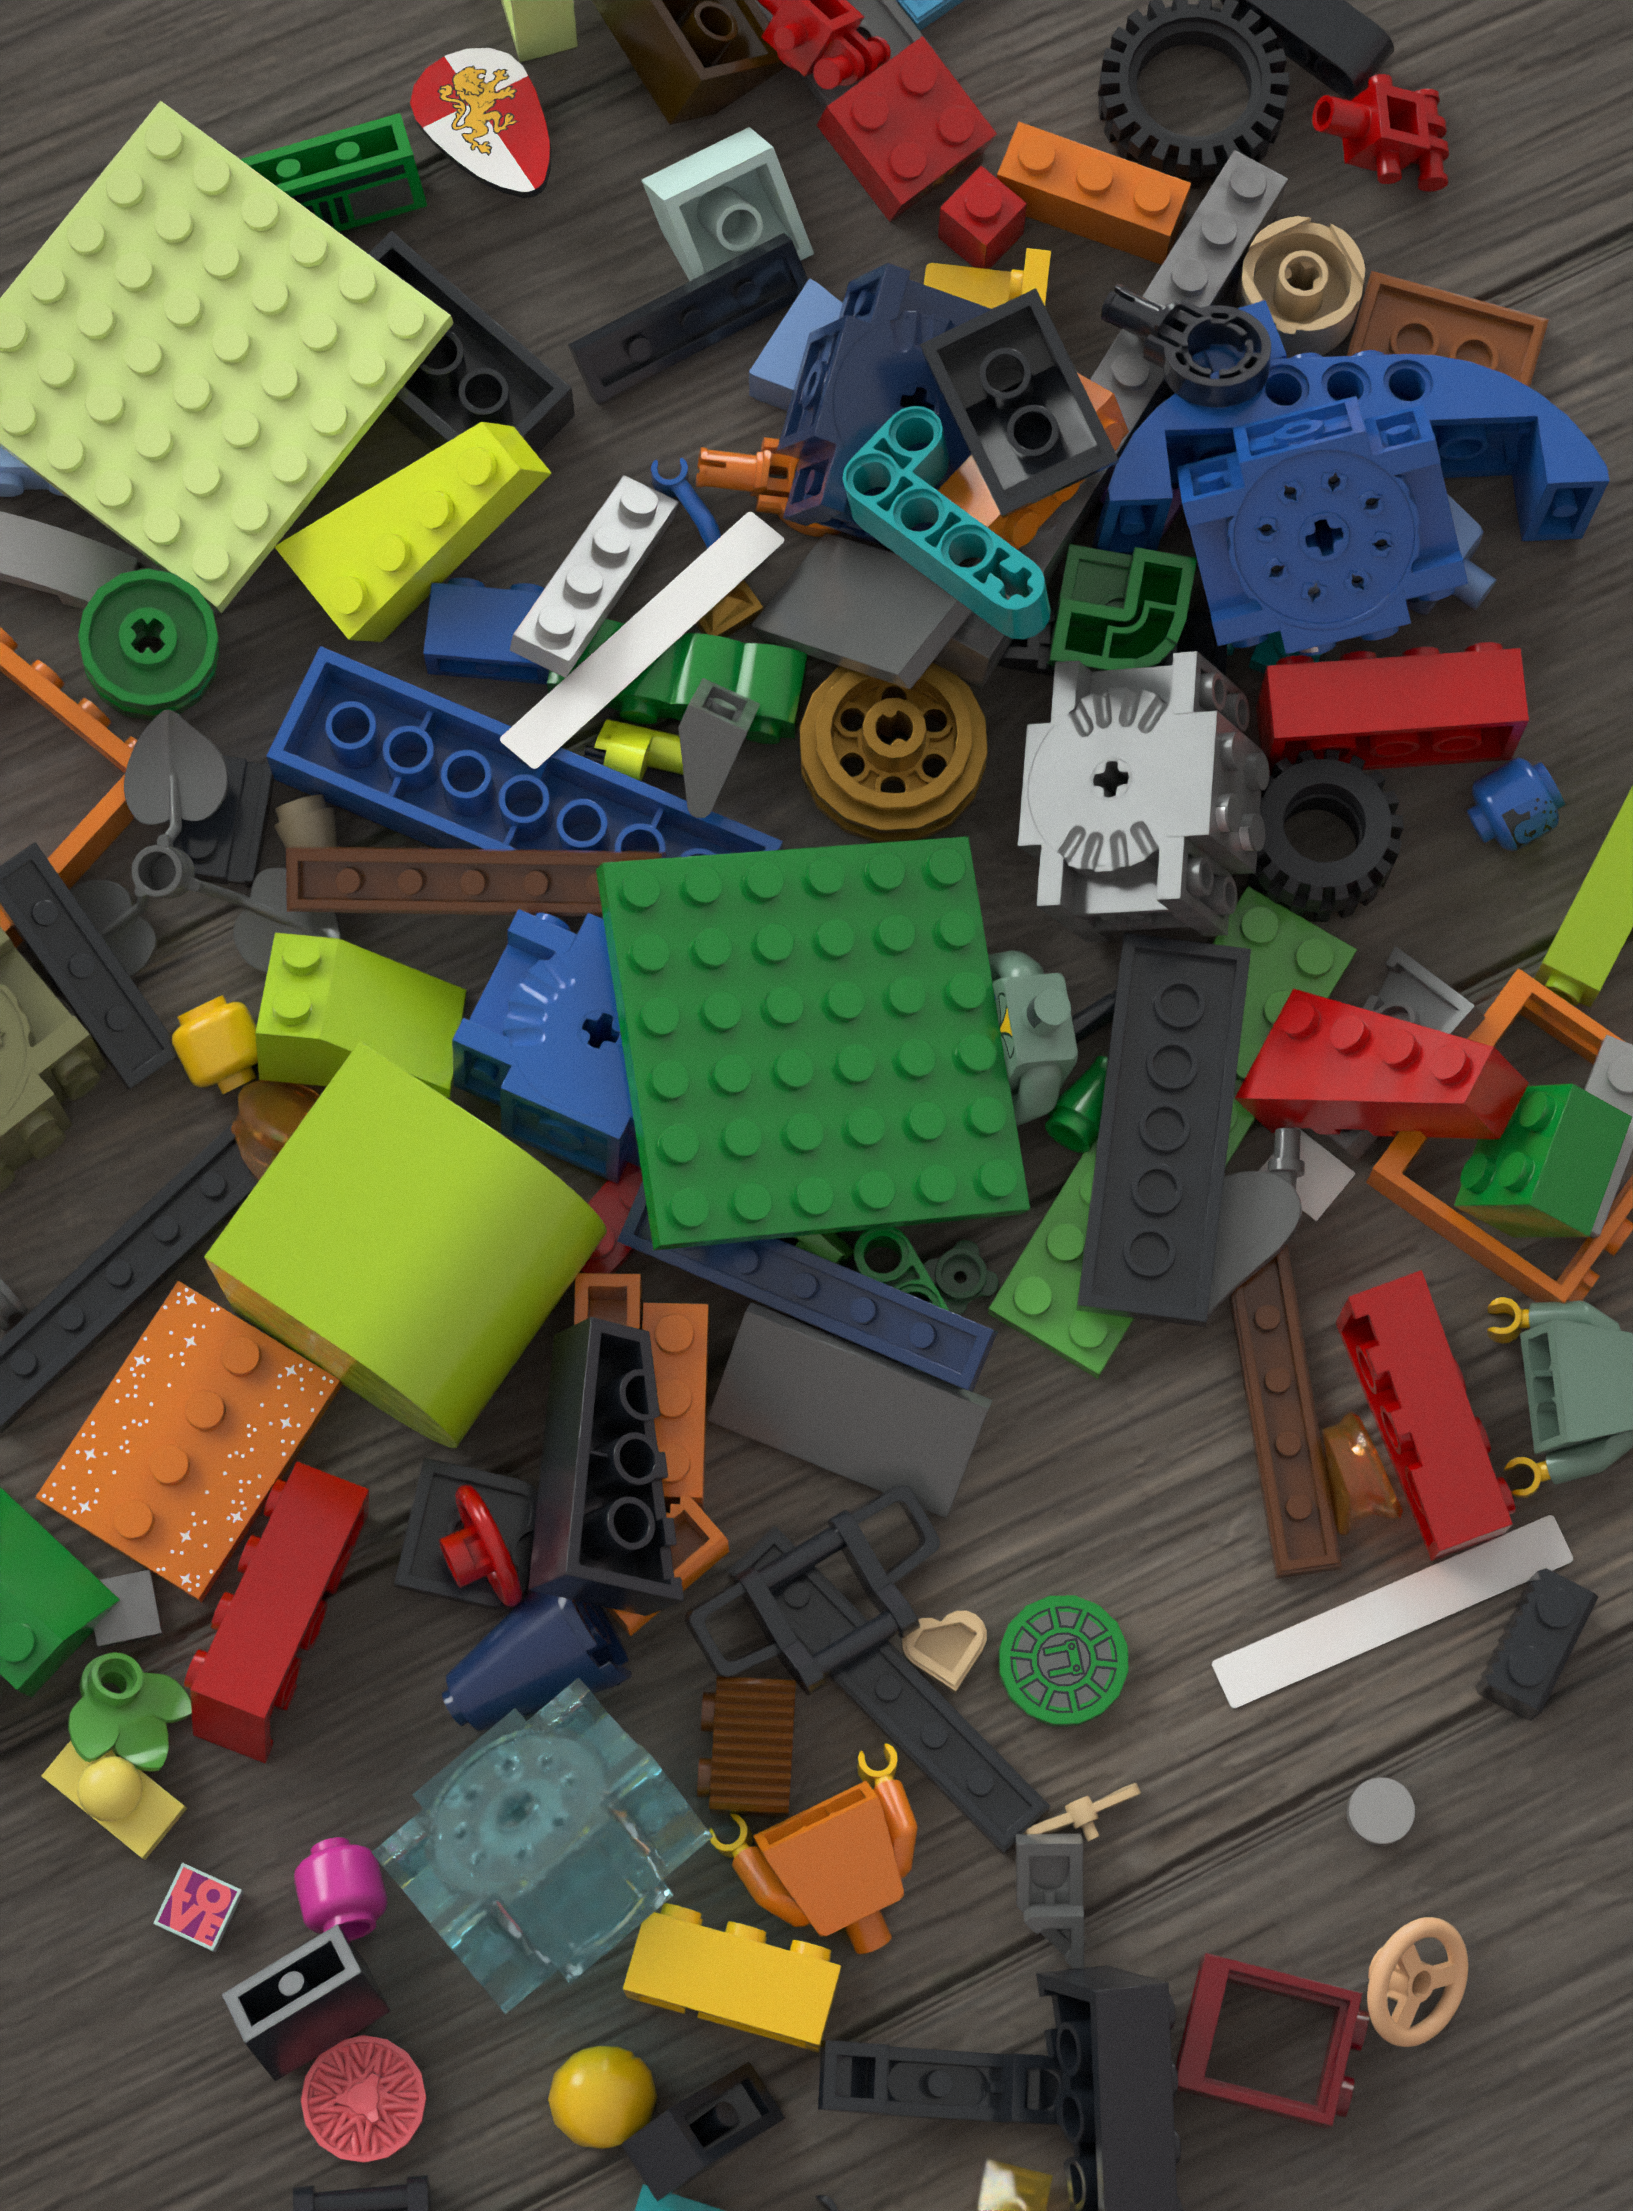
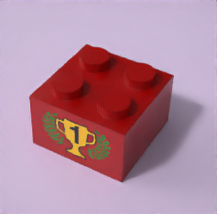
(906, 129)

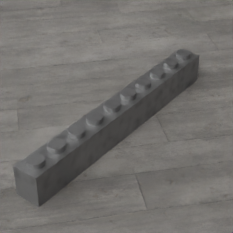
(1197, 270)

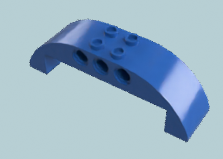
(1478, 417)

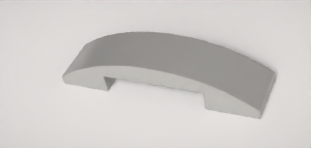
(57, 560)

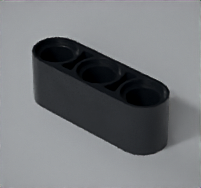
(1325, 39)

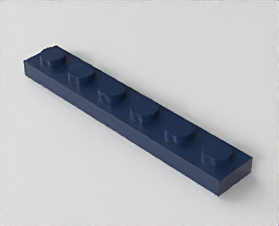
(831, 1299)

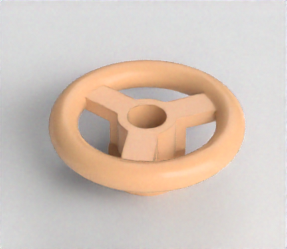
(1402, 1977)

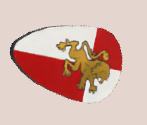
(486, 119)

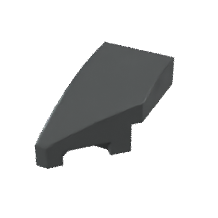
(1052, 1890)

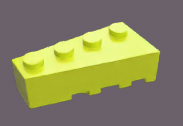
(388, 545)

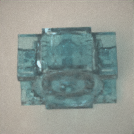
(543, 1845)

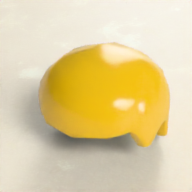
(602, 2096)

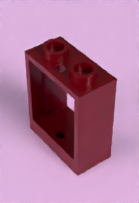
(1347, 2033)

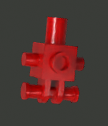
(823, 40)
(1388, 131)

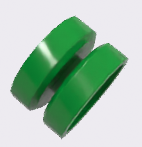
(140, 608)

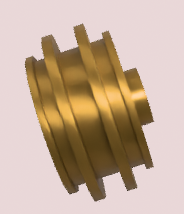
(857, 801)

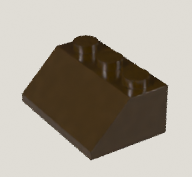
(693, 51)

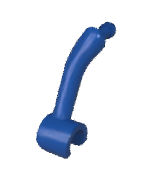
(690, 500)

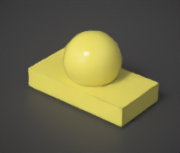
(117, 1797)

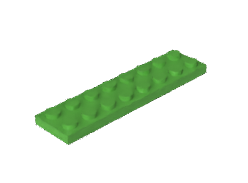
(1045, 1282)

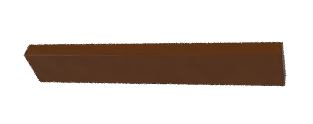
(447, 880)
(1284, 1422)

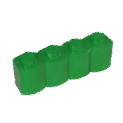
(754, 670)

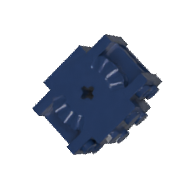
(856, 380)

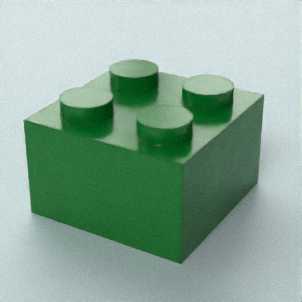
(1547, 1165)

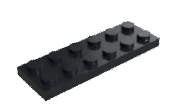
(1164, 1130)

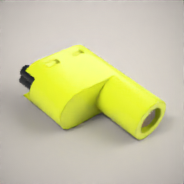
(635, 748)

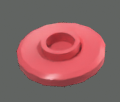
(363, 2099)

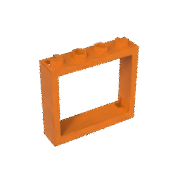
(112, 813)
(1583, 1036)

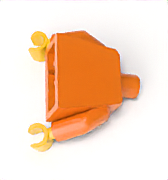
(834, 1859)

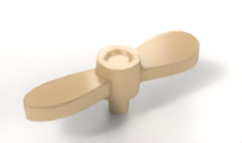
(1083, 1813)

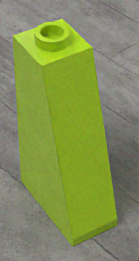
(1596, 919)

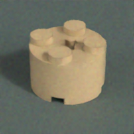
(1326, 278)

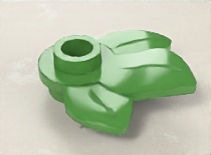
(126, 1721)

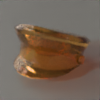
(267, 1120)
(1356, 1475)

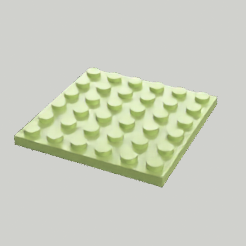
(200, 355)

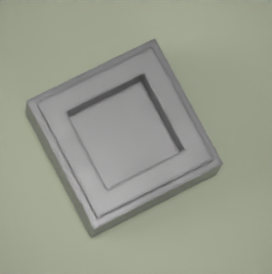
(134, 1615)

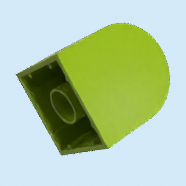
(404, 1247)

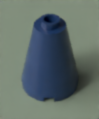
(533, 1659)

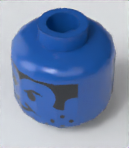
(1515, 804)

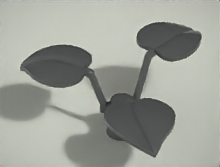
(173, 778)

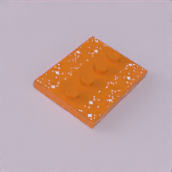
(189, 1441)

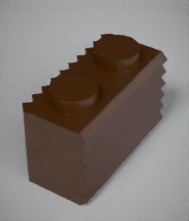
(750, 1747)

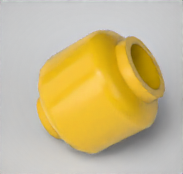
(217, 1044)

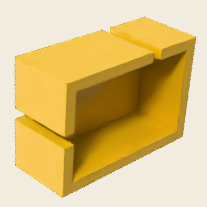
(733, 1977)

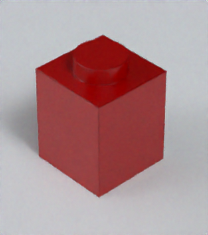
(982, 219)

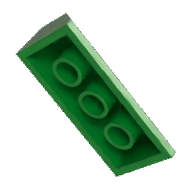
(44, 1600)

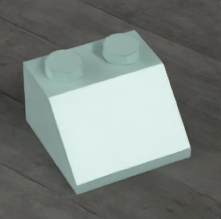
(724, 203)

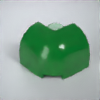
(1120, 607)

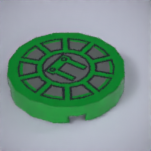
(1063, 1660)

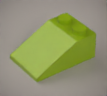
(333, 994)

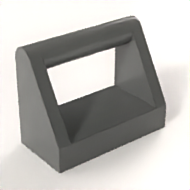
(711, 741)

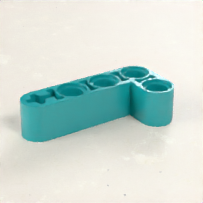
(956, 534)

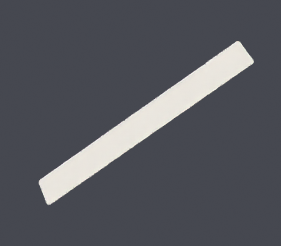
(641, 640)
(1391, 1611)

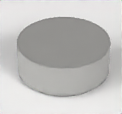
(1380, 1811)

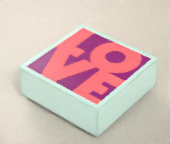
(198, 1907)

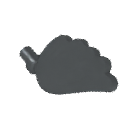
(1257, 1217)

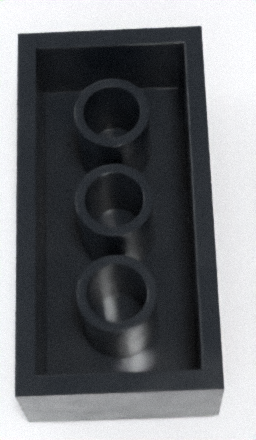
(473, 370)

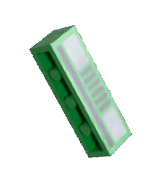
(349, 173)

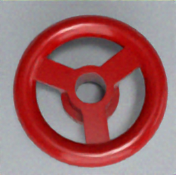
(480, 1549)

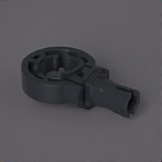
(1180, 331)

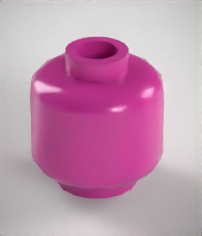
(340, 1887)

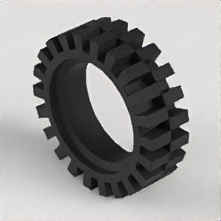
(1186, 25)

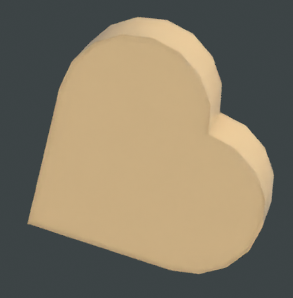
(946, 1647)

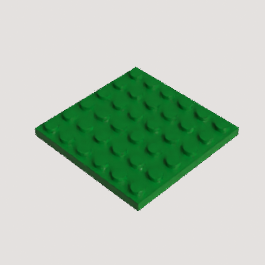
(811, 1041)

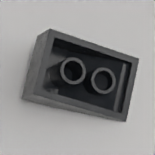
(1018, 403)

